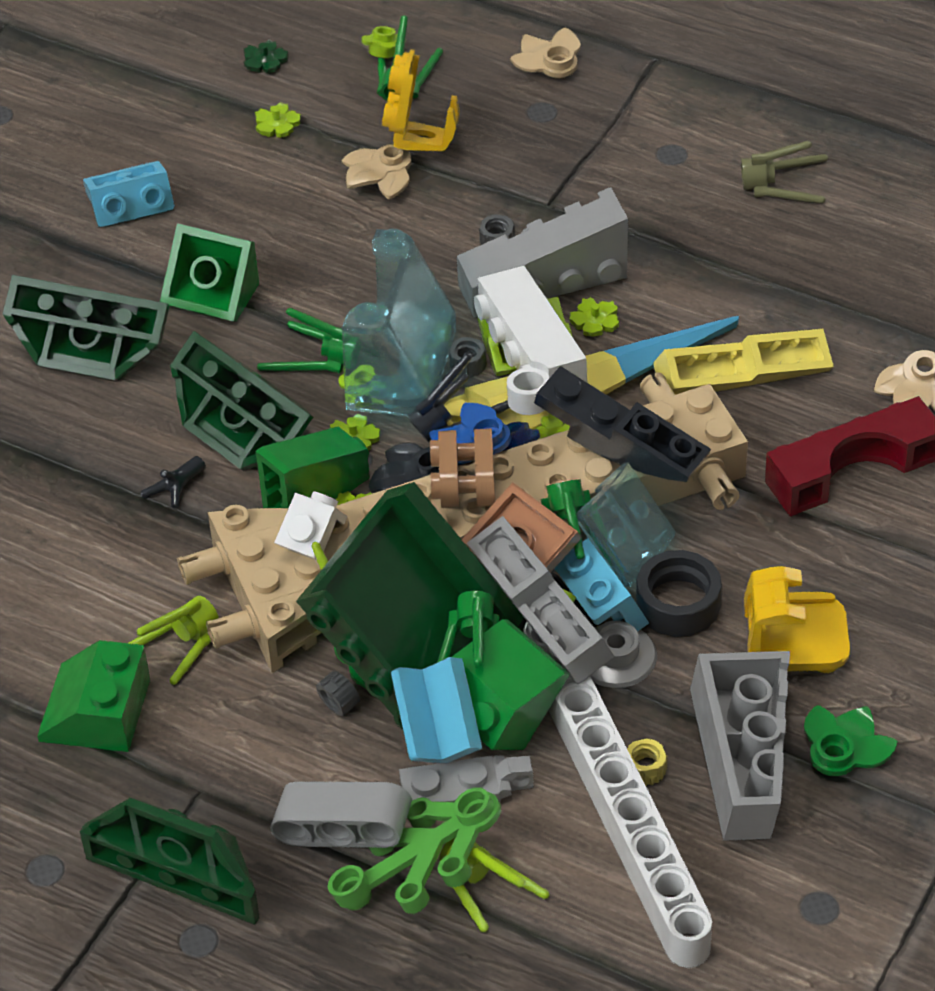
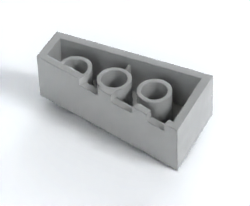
(562, 255)
(742, 732)

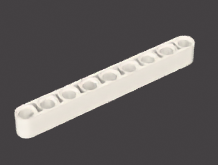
(586, 725)

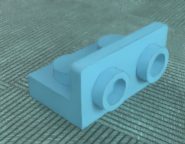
(129, 193)
(599, 588)

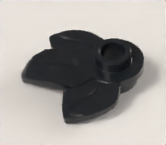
(404, 465)

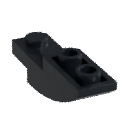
(620, 433)

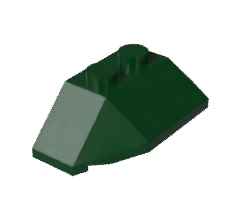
(83, 327)
(231, 403)
(173, 855)

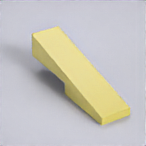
(746, 363)

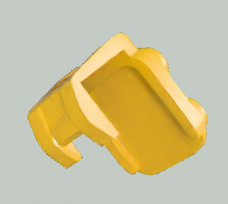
(398, 109)
(799, 622)

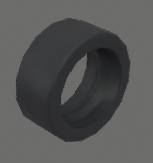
(679, 566)

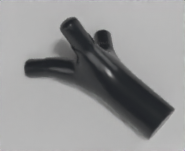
(176, 480)

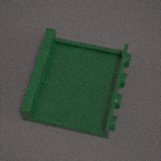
(392, 591)

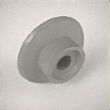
(633, 655)

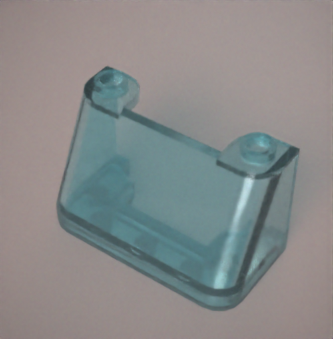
(403, 341)

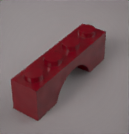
(893, 436)

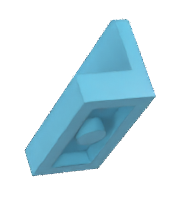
(436, 711)

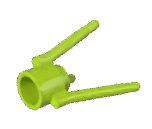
(188, 624)
(480, 862)

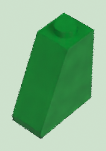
(317, 462)

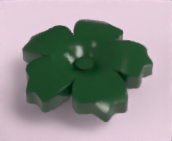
(265, 57)

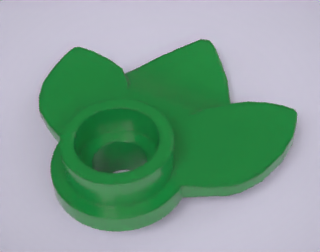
(849, 738)

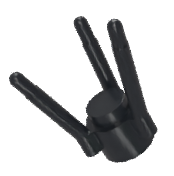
(431, 412)

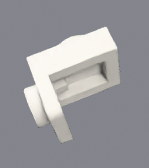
(309, 522)

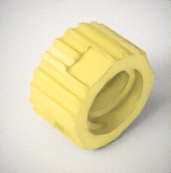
(650, 749)

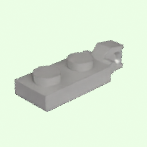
(448, 780)

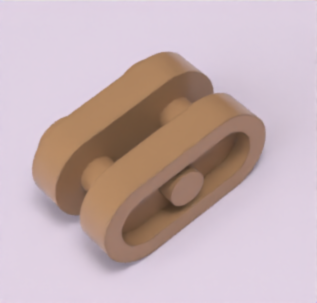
(447, 483)

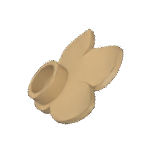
(553, 57)
(383, 166)
(907, 381)

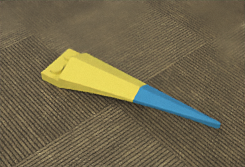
(605, 370)

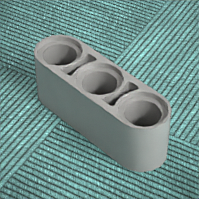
(341, 814)

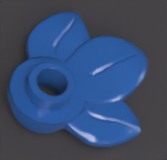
(478, 417)

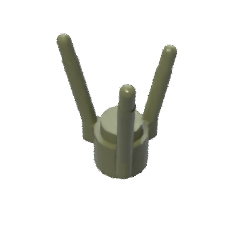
(760, 171)

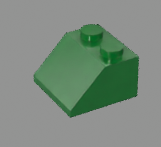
(510, 686)
(98, 697)

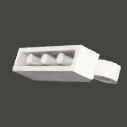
(529, 334)

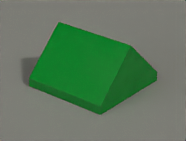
(210, 273)

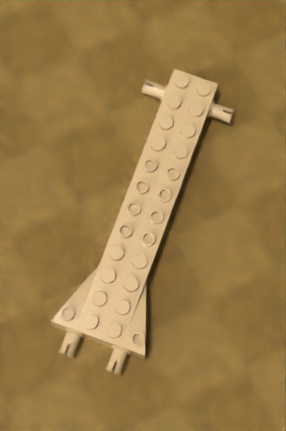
(272, 577)

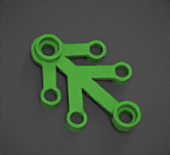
(465, 818)

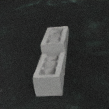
(541, 600)

